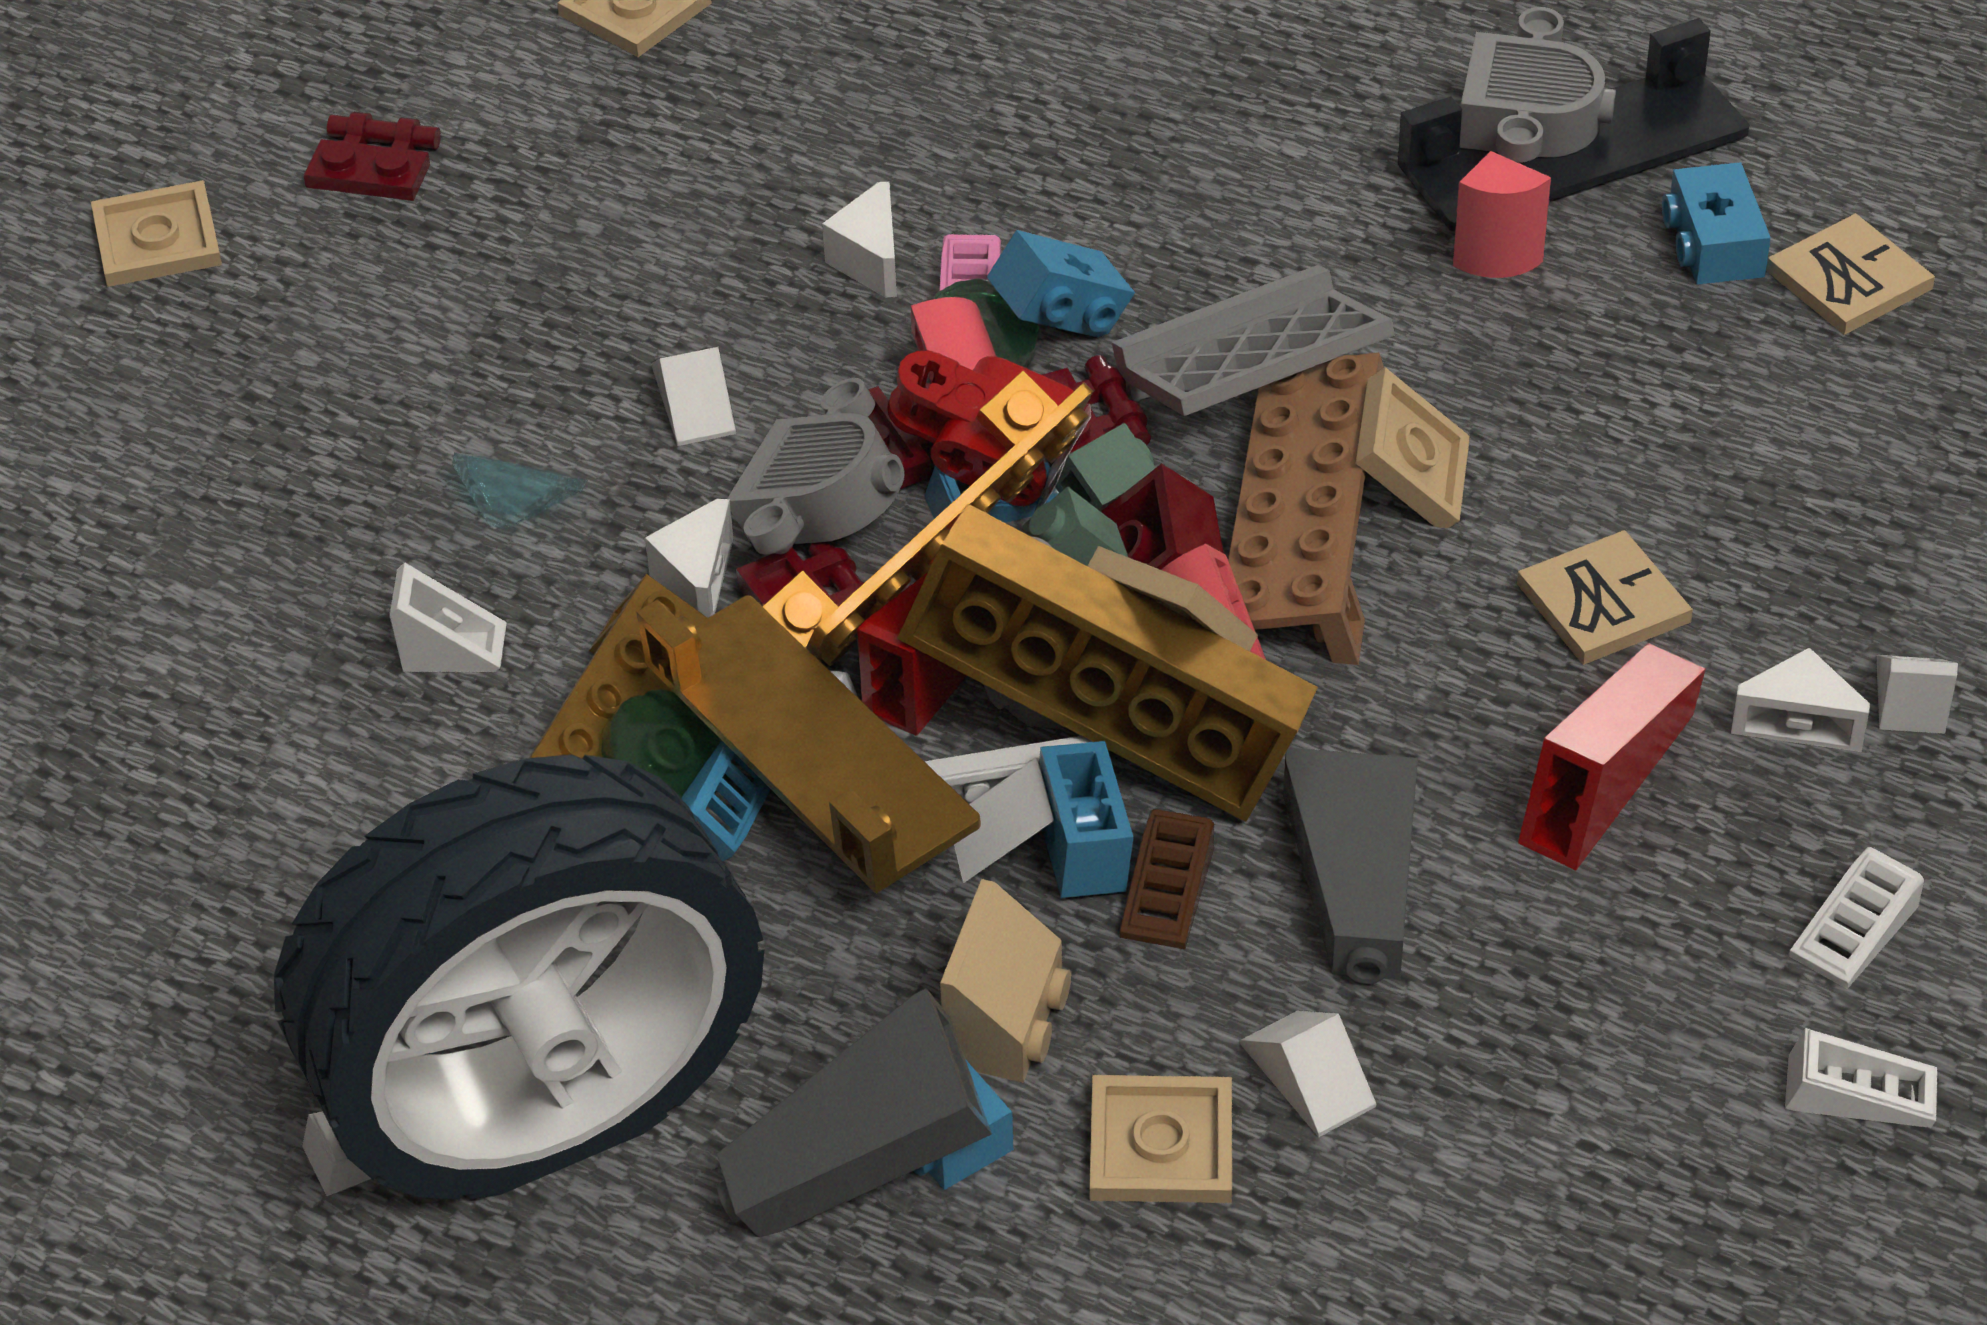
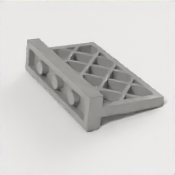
(1246, 342)

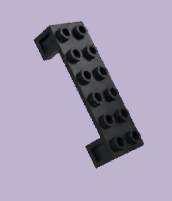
(1653, 123)

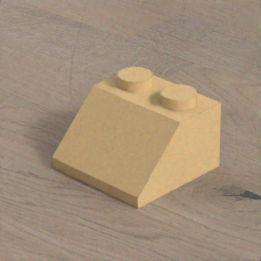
(1003, 985)

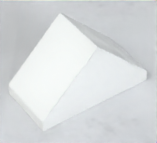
(861, 240)
(695, 395)
(693, 555)
(441, 628)
(1915, 693)
(1802, 704)
(1313, 1068)

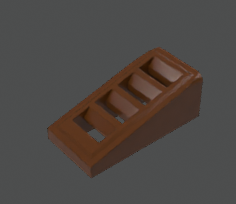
(1177, 842)

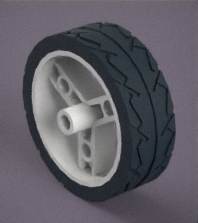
(483, 925)

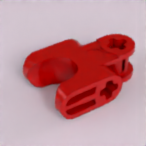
(950, 410)

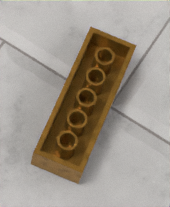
(1107, 662)

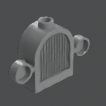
(1533, 92)
(817, 475)

